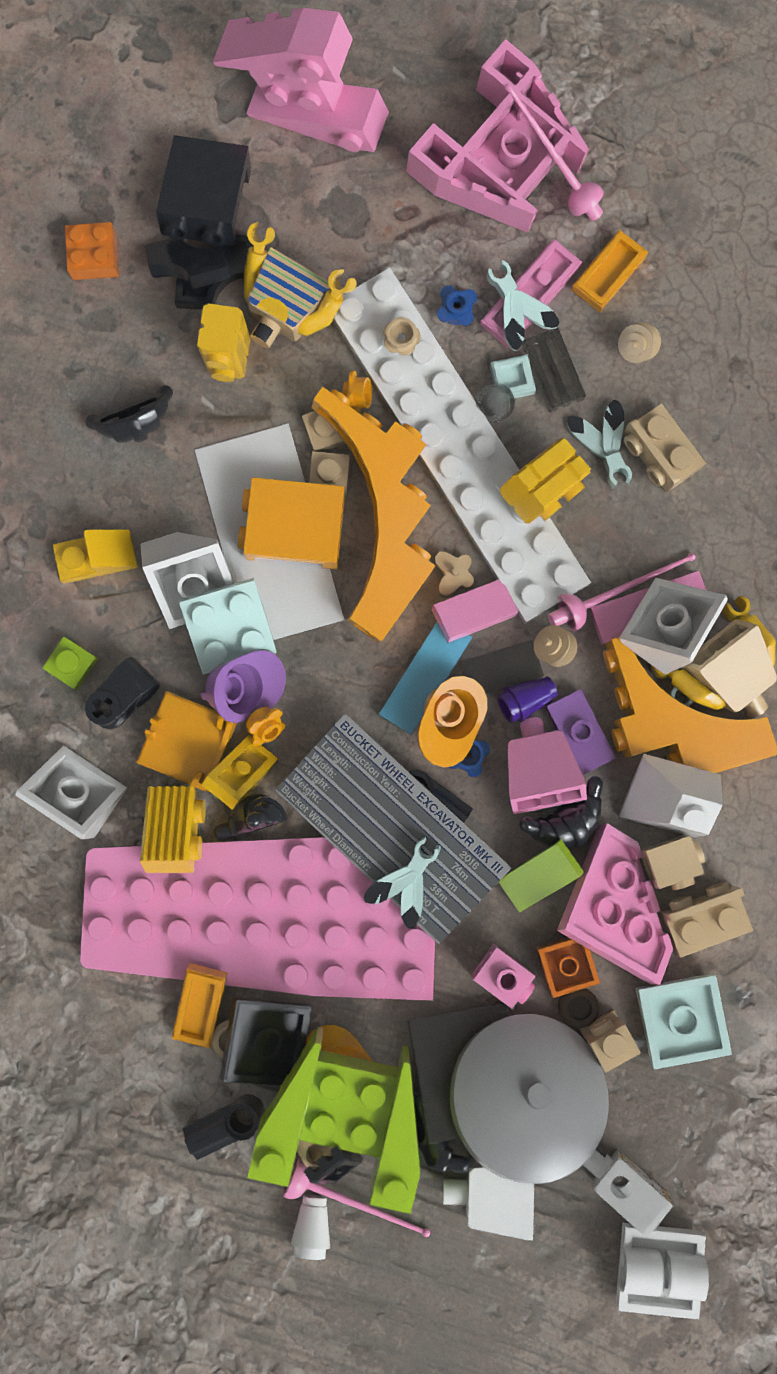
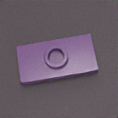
(582, 731)

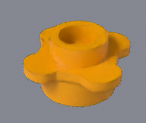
(358, 391)
(265, 725)

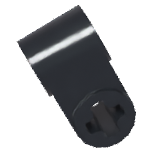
(124, 691)

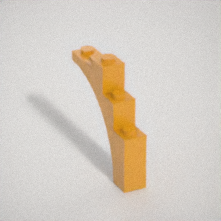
(397, 509)

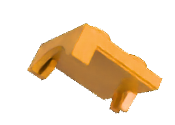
(185, 740)

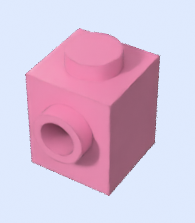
(504, 977)

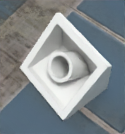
(672, 624)
(73, 793)

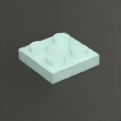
(227, 623)
(683, 1021)

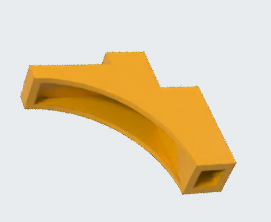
(662, 721)

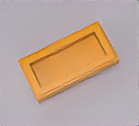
(609, 271)
(199, 1005)

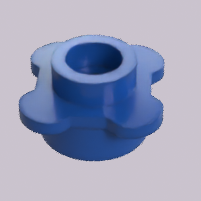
(462, 315)
(473, 764)

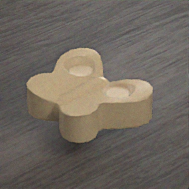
(455, 573)

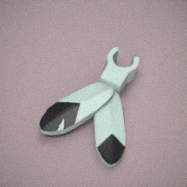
(517, 306)
(605, 444)
(409, 881)

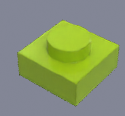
(70, 663)

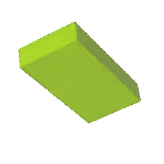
(541, 876)

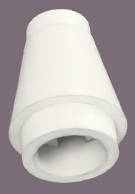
(311, 1229)

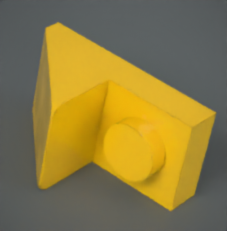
(95, 555)
(239, 772)

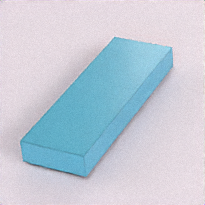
(424, 674)

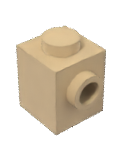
(673, 862)

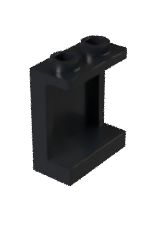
(202, 190)

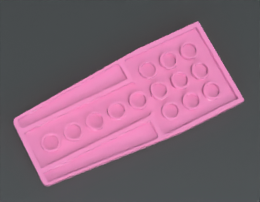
(260, 910)

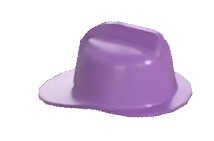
(245, 685)

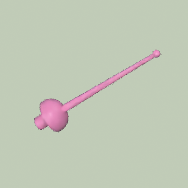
(584, 196)
(573, 610)
(299, 1183)

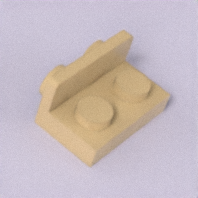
(662, 448)
(707, 919)

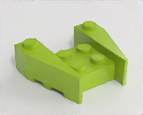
(345, 1104)

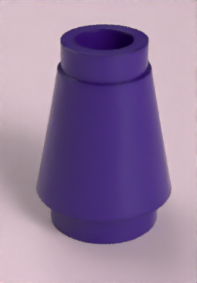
(526, 698)

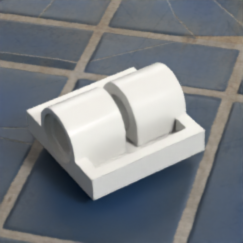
(662, 1272)

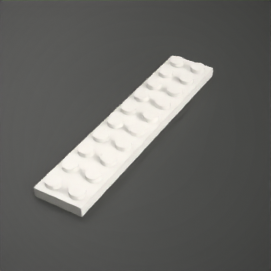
(460, 449)

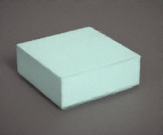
(514, 374)

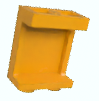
(292, 521)

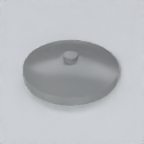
(529, 1099)

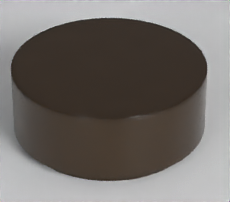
(579, 1008)

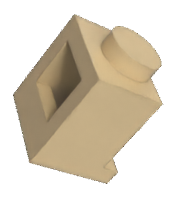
(610, 1041)

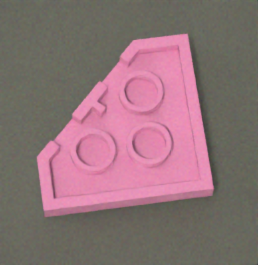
(617, 908)

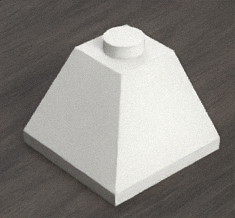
(182, 567)
(673, 797)

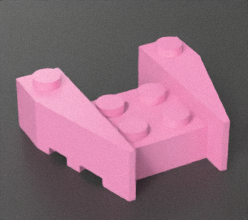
(299, 79)
(505, 154)

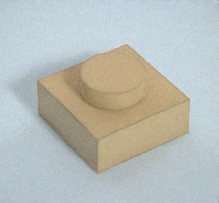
(321, 433)
(330, 469)

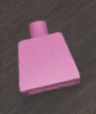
(542, 769)

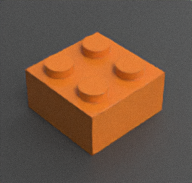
(91, 251)
(567, 966)

